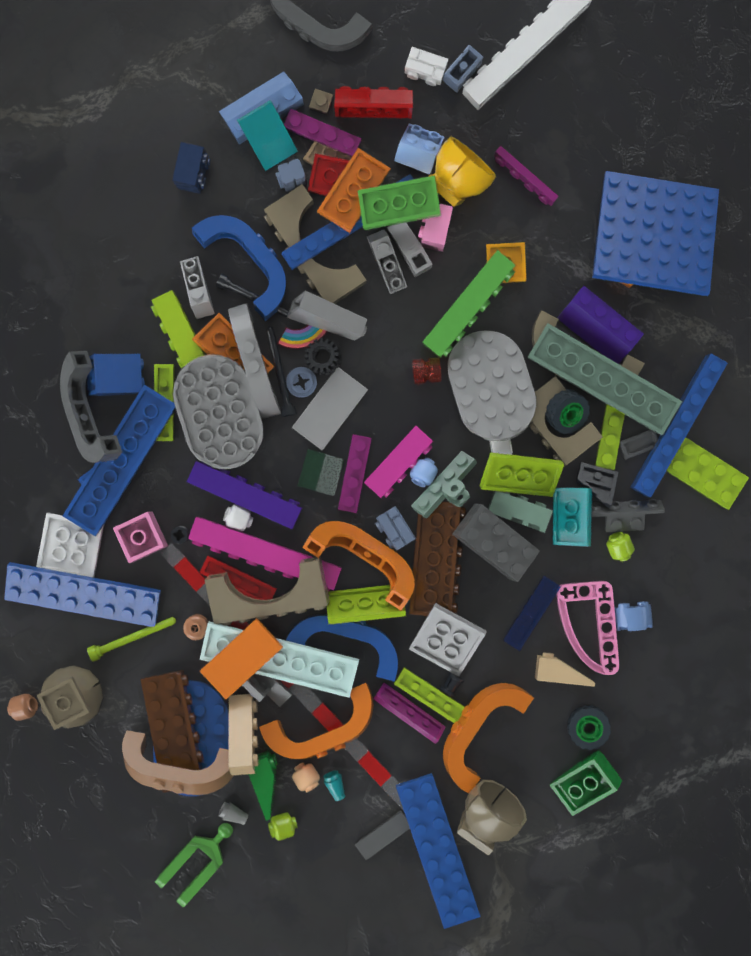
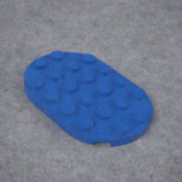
(211, 721)

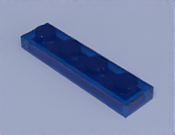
(531, 613)

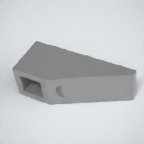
(410, 248)
(387, 261)
(197, 288)

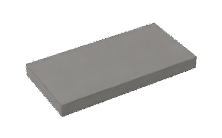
(330, 408)

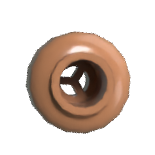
(201, 623)
(22, 707)

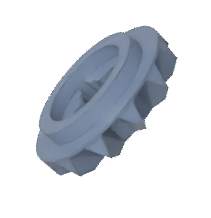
(292, 379)

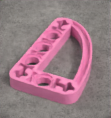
(601, 619)

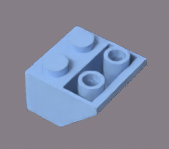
(419, 148)

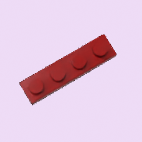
(241, 581)

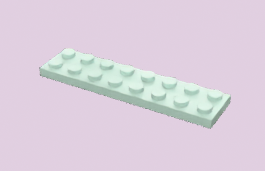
(292, 663)

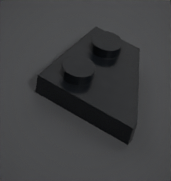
(600, 480)

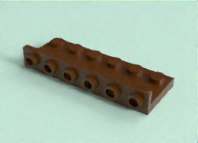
(437, 560)
(172, 721)

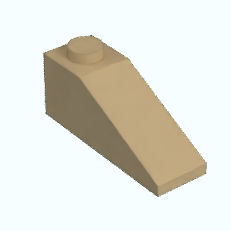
(555, 670)

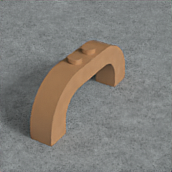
(173, 778)

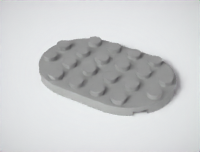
(491, 385)
(218, 411)

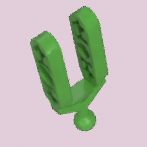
(211, 848)

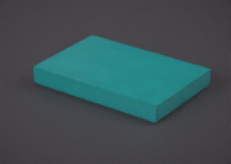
(267, 135)
(572, 516)

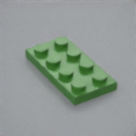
(399, 202)

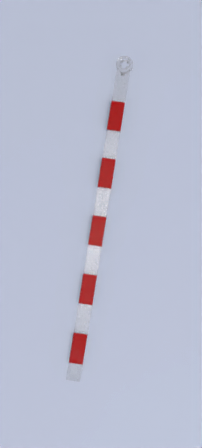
(302, 693)

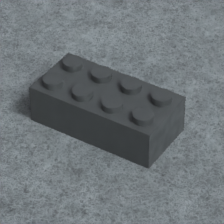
(496, 542)

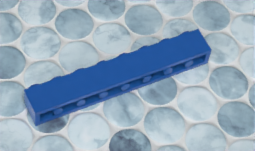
(669, 443)

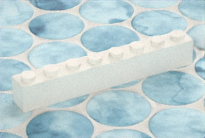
(522, 50)

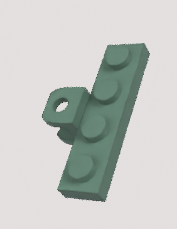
(447, 486)

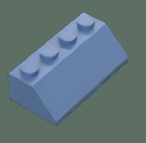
(278, 90)

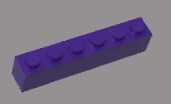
(244, 494)

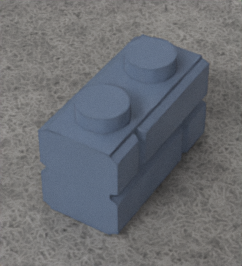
(462, 68)
(291, 175)
(395, 528)

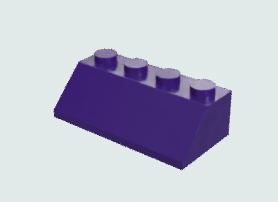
(600, 325)

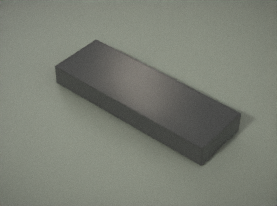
(383, 835)

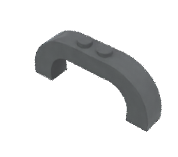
(329, 39)
(78, 412)

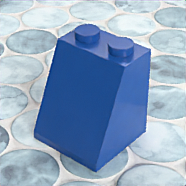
(115, 374)

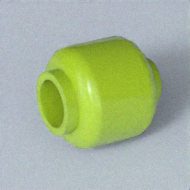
(620, 546)
(282, 826)

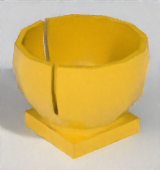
(460, 172)

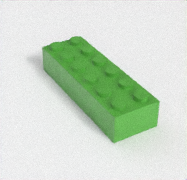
(470, 302)

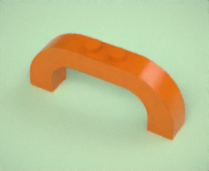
(370, 550)
(469, 724)
(335, 739)

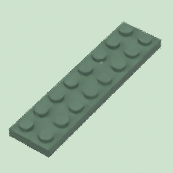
(604, 379)

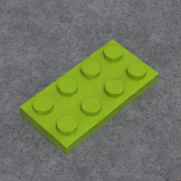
(521, 474)
(707, 474)
(361, 605)

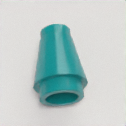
(334, 784)

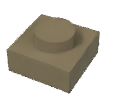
(321, 101)

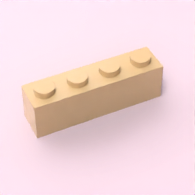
(241, 734)

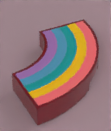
(300, 337)

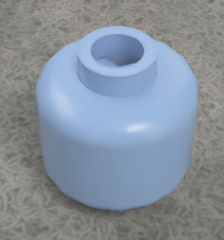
(424, 472)

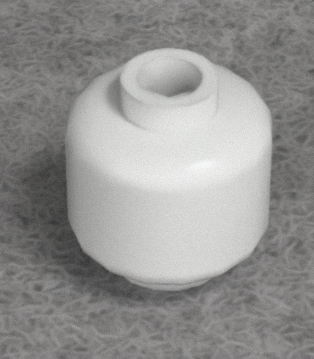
(237, 518)

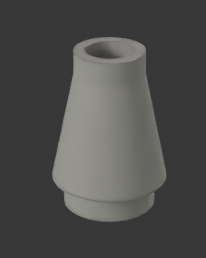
(231, 813)

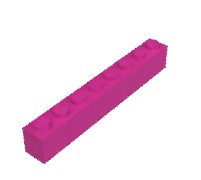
(255, 550)

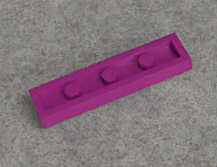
(322, 133)
(520, 172)
(354, 473)
(409, 713)

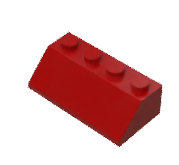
(373, 102)

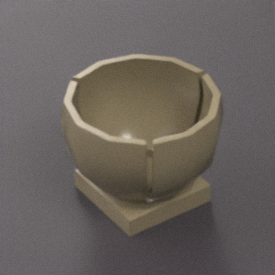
(70, 697)
(488, 822)

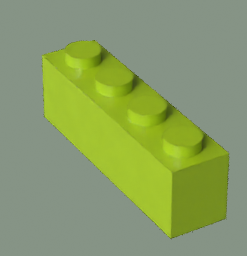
(177, 326)

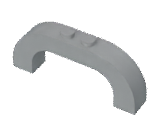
(253, 361)

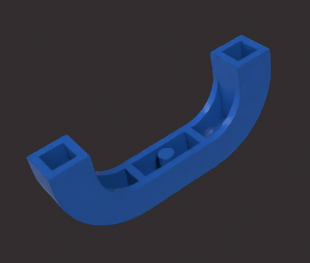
(266, 259)
(357, 630)

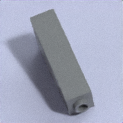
(327, 316)

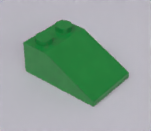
(264, 781)
(586, 783)

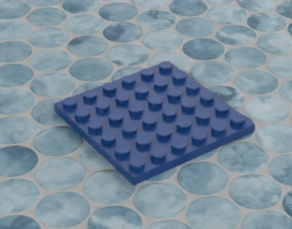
(656, 233)

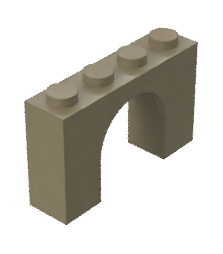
(563, 448)

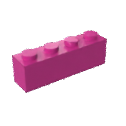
(398, 461)

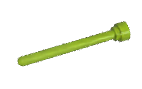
(95, 652)

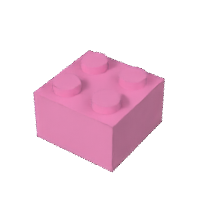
(435, 230)
(140, 537)

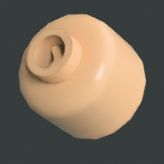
(306, 777)

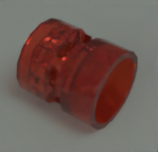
(426, 370)

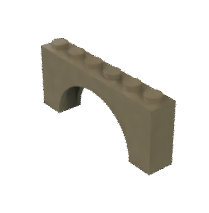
(286, 218)
(231, 605)

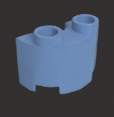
(633, 617)

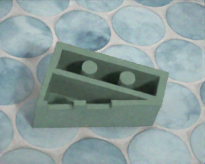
(520, 510)

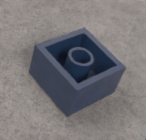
(191, 168)

